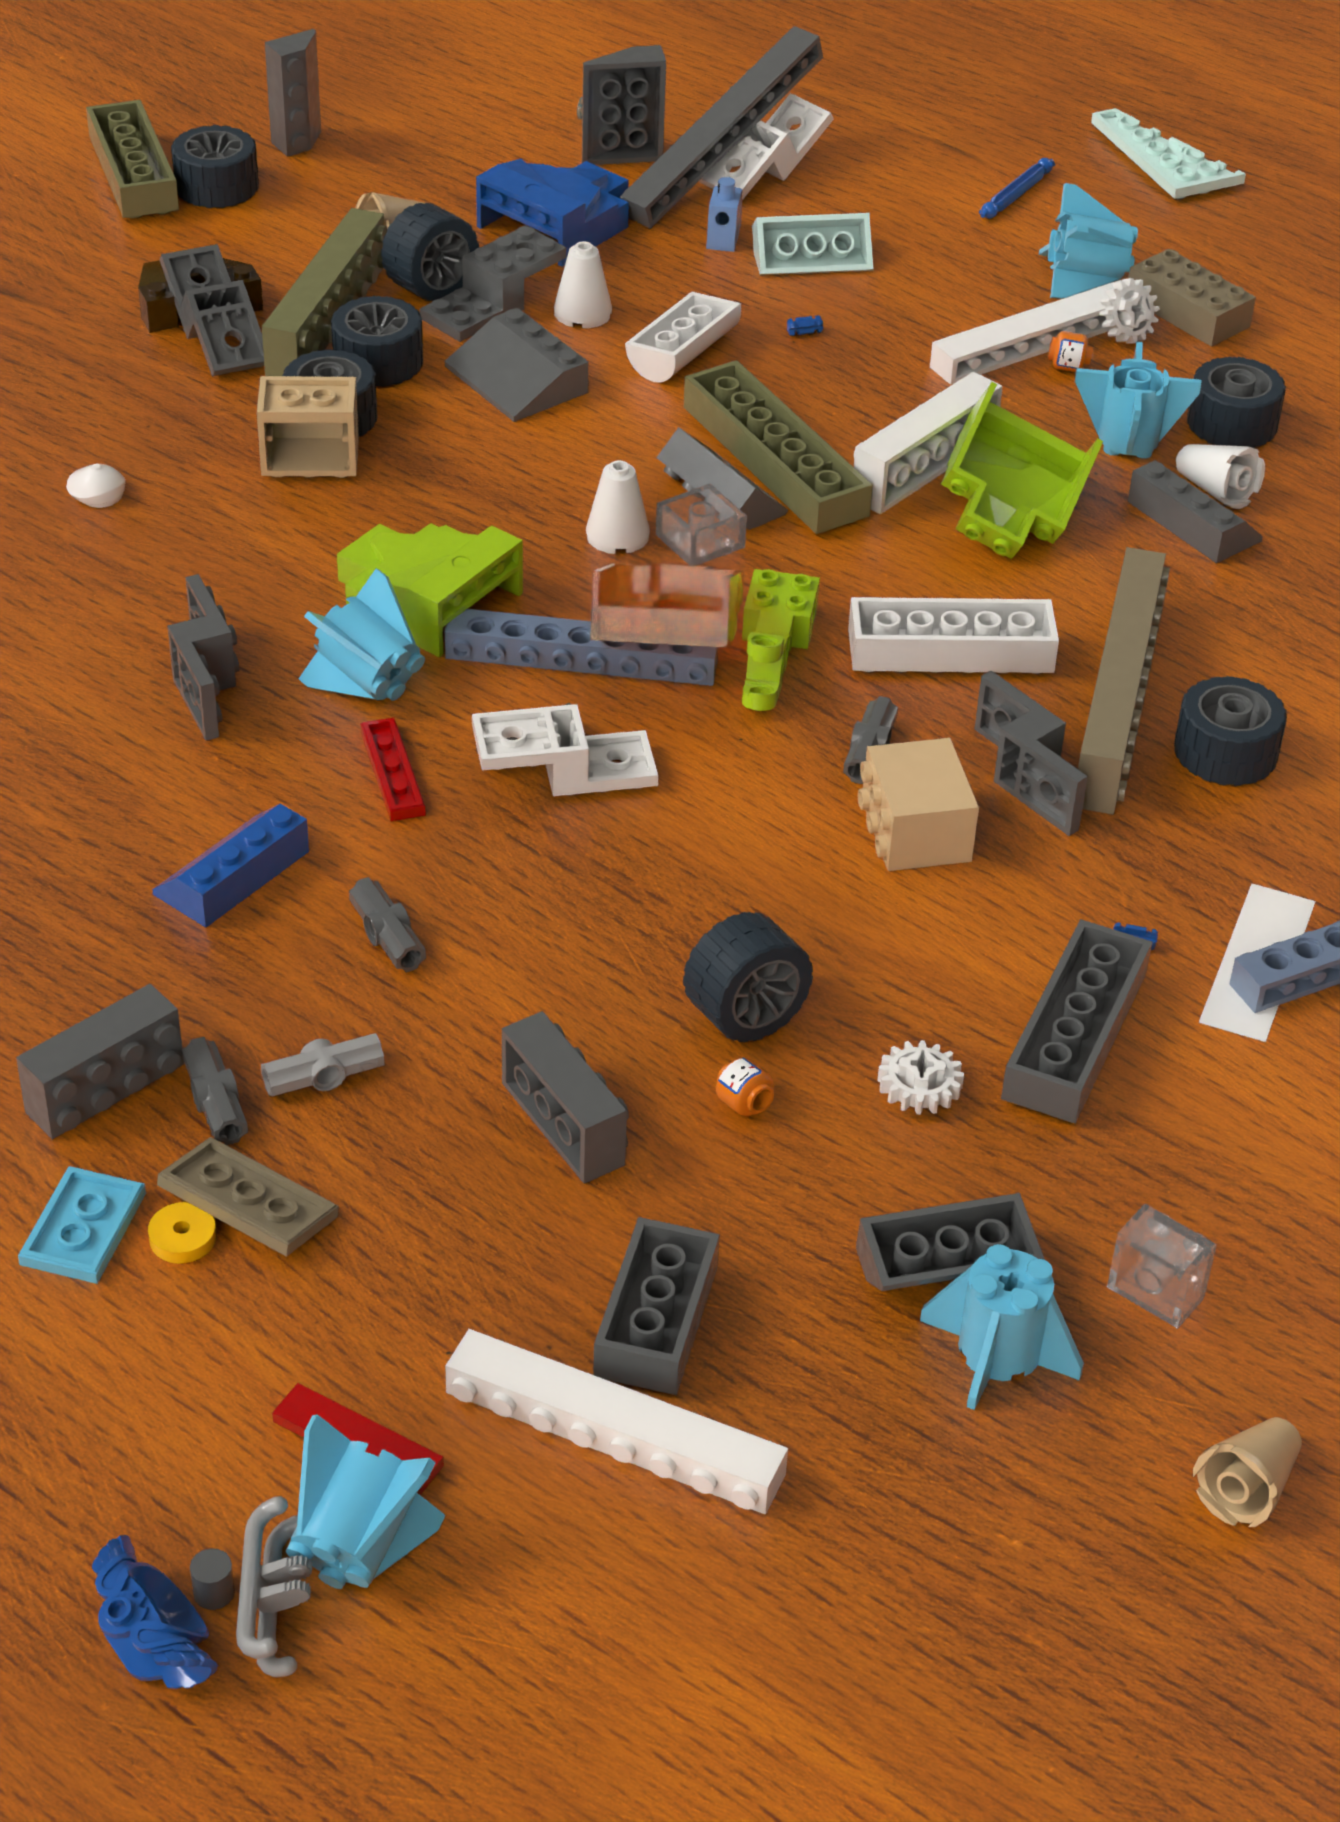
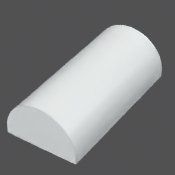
(681, 335)

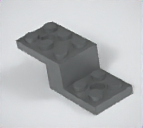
(492, 282)
(214, 309)
(203, 656)
(1030, 753)

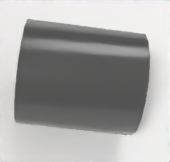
(212, 1579)

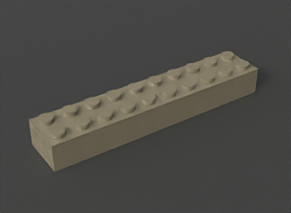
(1123, 679)

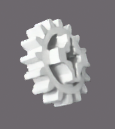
(1129, 310)
(920, 1077)

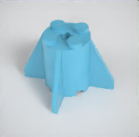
(1088, 246)
(1134, 403)
(364, 645)
(1005, 1319)
(358, 1507)

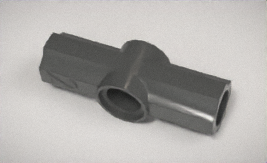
(871, 731)
(387, 924)
(214, 1091)

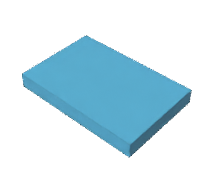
(82, 1224)

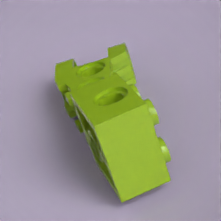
(775, 618)

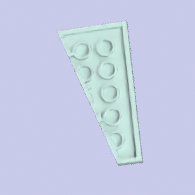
(1170, 163)

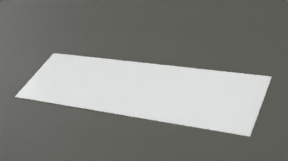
(1264, 920)

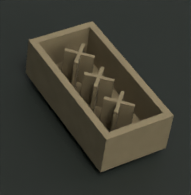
(1195, 297)

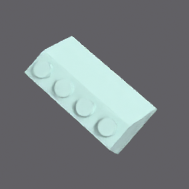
(812, 243)

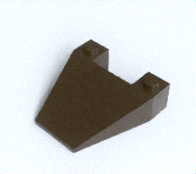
(158, 302)

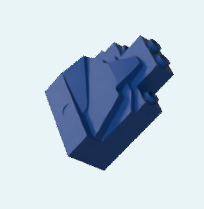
(559, 201)

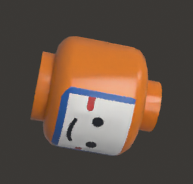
(1069, 351)
(745, 1087)

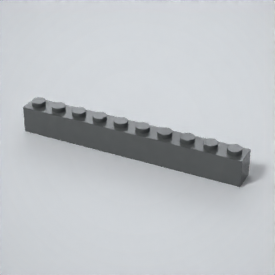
(722, 126)

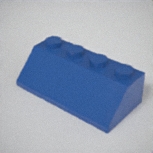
(237, 865)

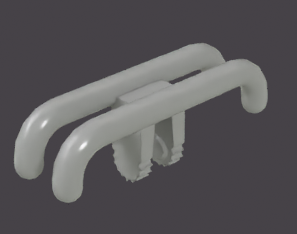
(269, 1587)

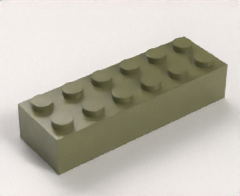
(132, 159)

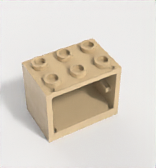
(307, 426)
(918, 804)

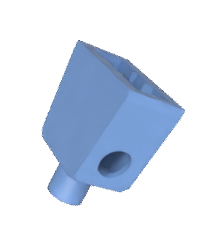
(724, 216)

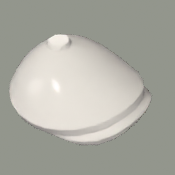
(96, 485)

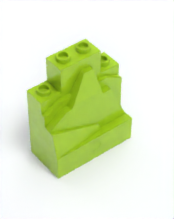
(1014, 478)
(434, 572)

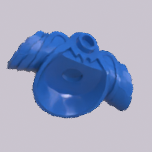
(149, 1619)

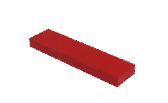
(392, 769)
(302, 1403)

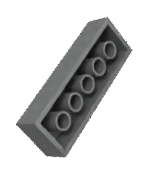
(1076, 1021)

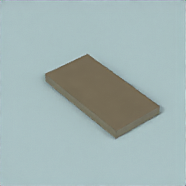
(248, 1196)

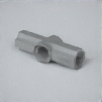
(322, 1064)

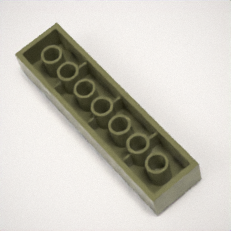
(334, 276)
(778, 447)

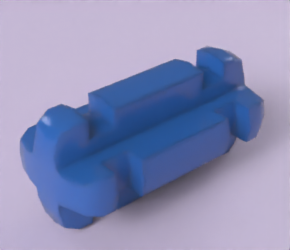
(804, 325)
(1138, 931)

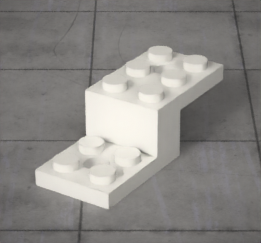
(772, 145)
(558, 740)

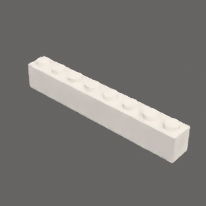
(1018, 336)
(617, 1421)

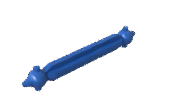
(1016, 188)

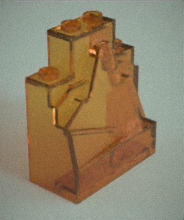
(666, 604)

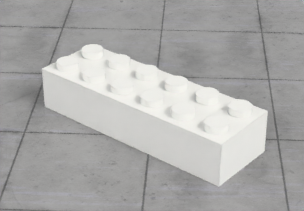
(919, 443)
(952, 635)

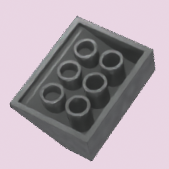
(624, 106)
(519, 366)

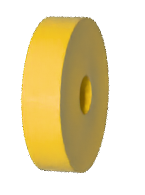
(186, 1247)

